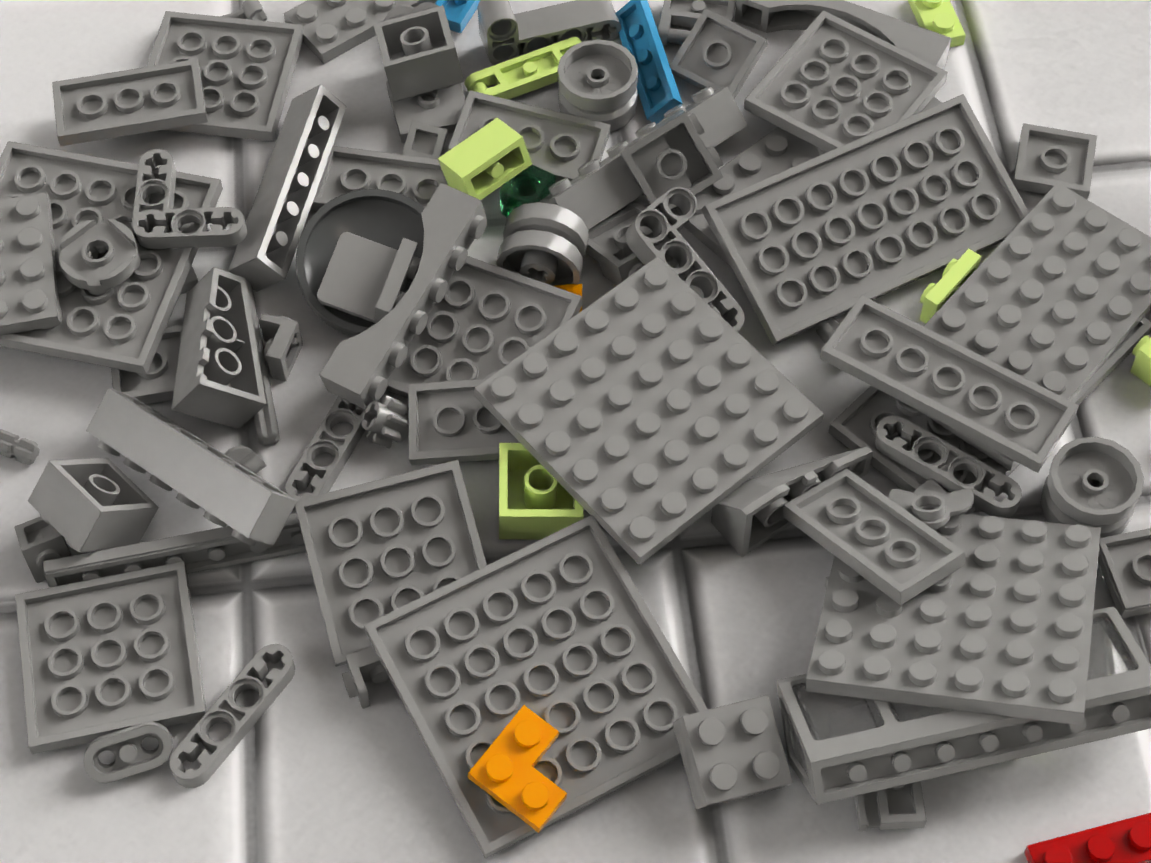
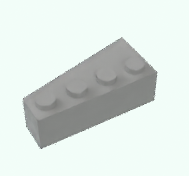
(219, 353)

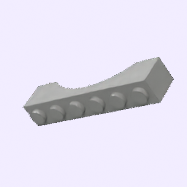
(799, 14)
(365, 361)

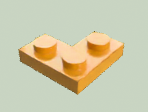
(509, 772)

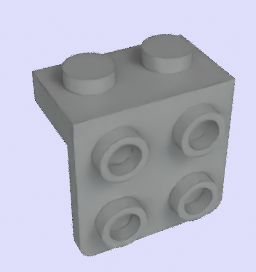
(367, 276)

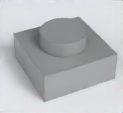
(425, 140)

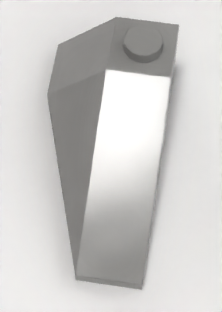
(757, 507)

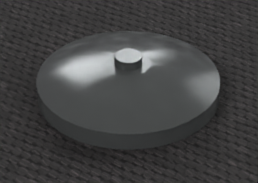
(369, 213)

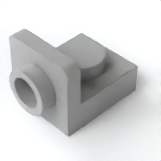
(282, 344)
(40, 543)
(363, 668)

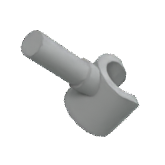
(251, 10)

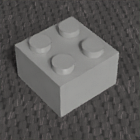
(418, 53)
(92, 504)
(732, 752)

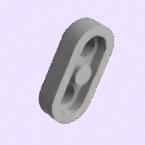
(129, 753)

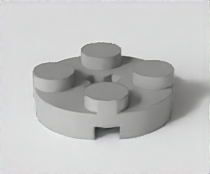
(102, 273)

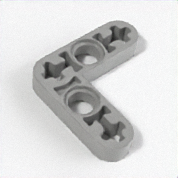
(163, 214)

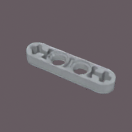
(327, 442)
(950, 461)
(238, 717)

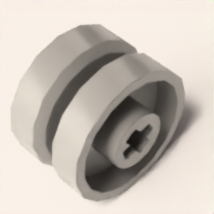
(598, 82)
(544, 243)
(1093, 485)

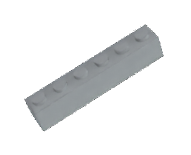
(610, 184)
(288, 188)
(192, 468)

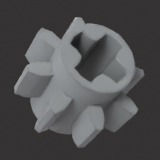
(386, 421)

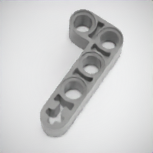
(513, 35)
(669, 242)

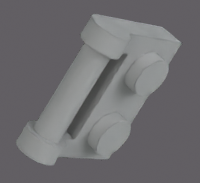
(686, 14)

